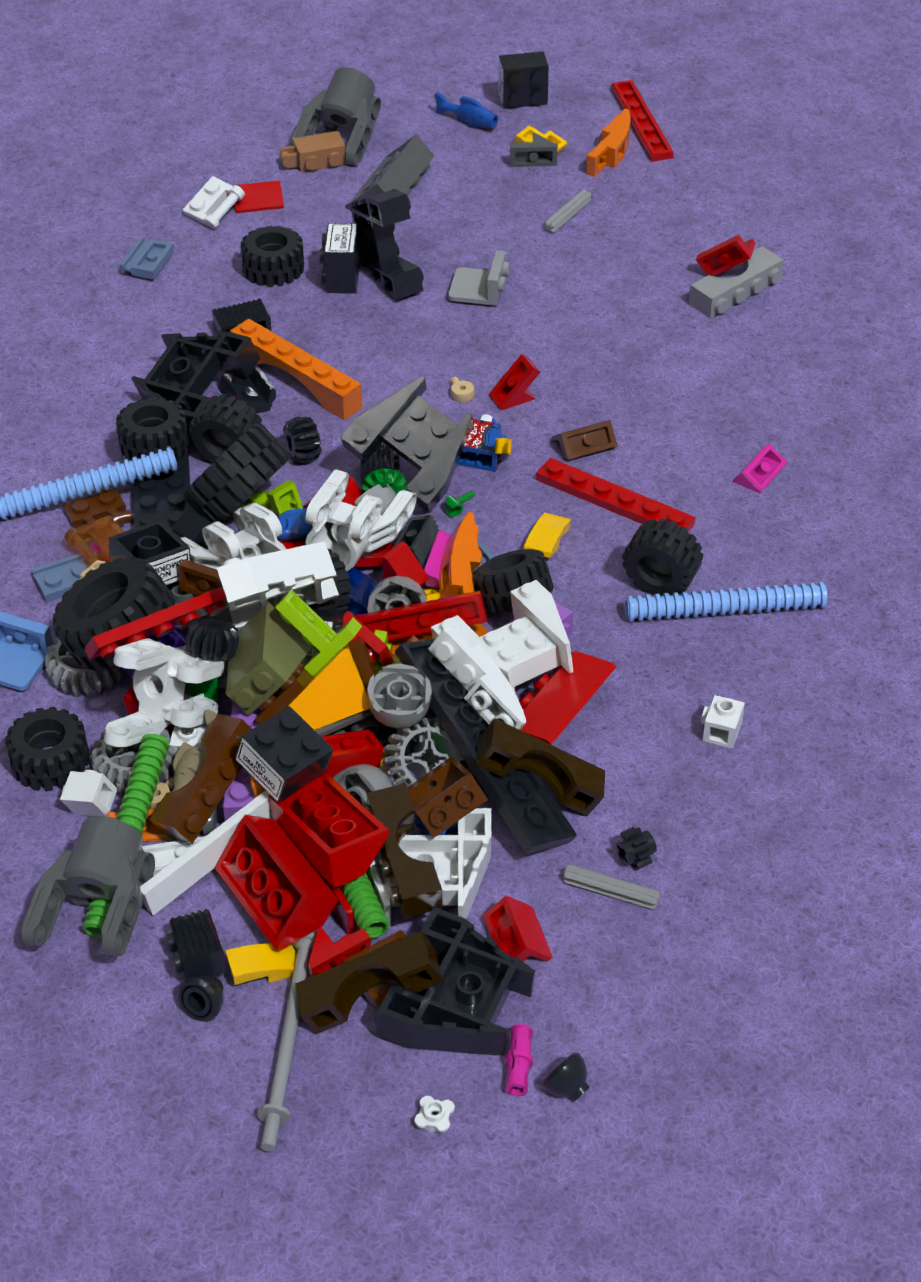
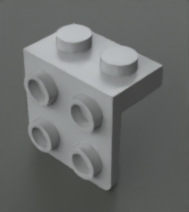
(481, 285)

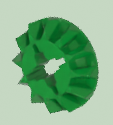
(385, 476)

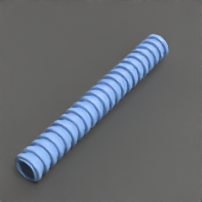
(87, 483)
(724, 602)

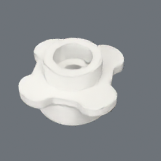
(438, 1122)

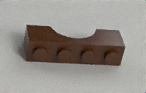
(187, 810)

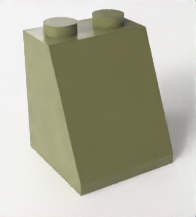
(264, 658)

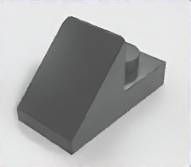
(535, 153)

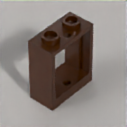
(448, 800)

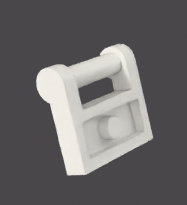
(213, 202)

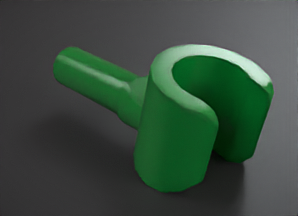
(455, 504)

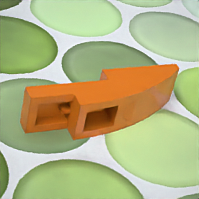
(612, 145)
(460, 559)

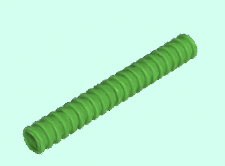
(133, 810)
(366, 906)

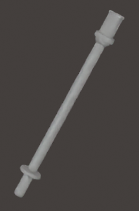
(274, 1112)

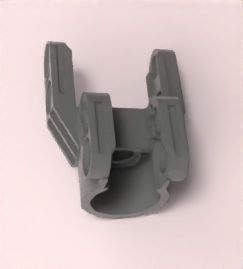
(345, 103)
(102, 865)

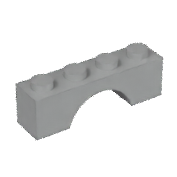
(716, 295)

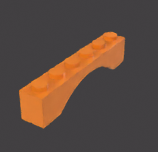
(331, 387)

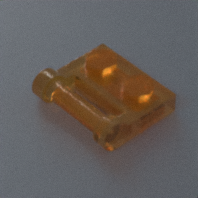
(96, 532)

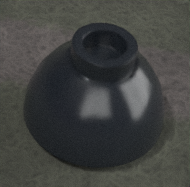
(201, 997)
(568, 1078)

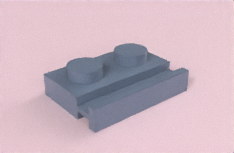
(147, 258)
(58, 576)

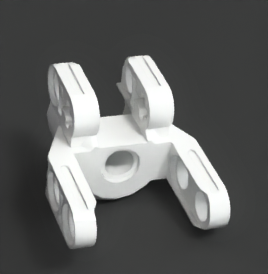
(352, 528)
(256, 537)
(160, 690)

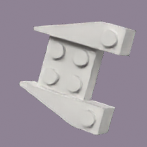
(270, 576)
(528, 644)
(457, 860)

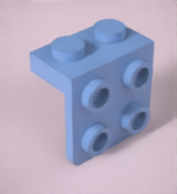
(22, 650)

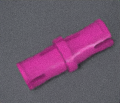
(519, 1060)

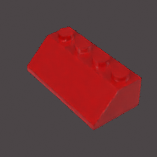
(562, 695)
(330, 829)
(274, 881)

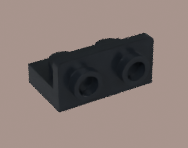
(254, 390)

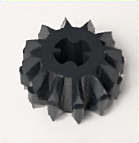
(302, 439)
(212, 639)

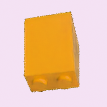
(332, 692)

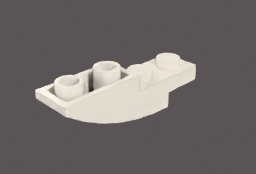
(486, 684)

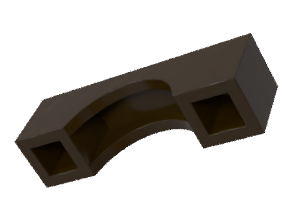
(574, 781)
(413, 881)
(329, 996)

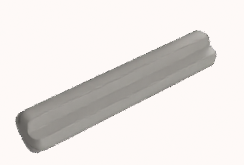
(567, 211)
(611, 886)

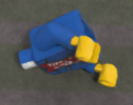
(485, 445)

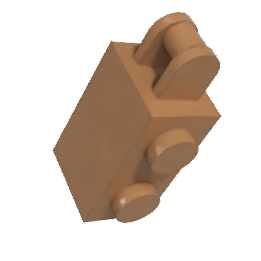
(315, 152)

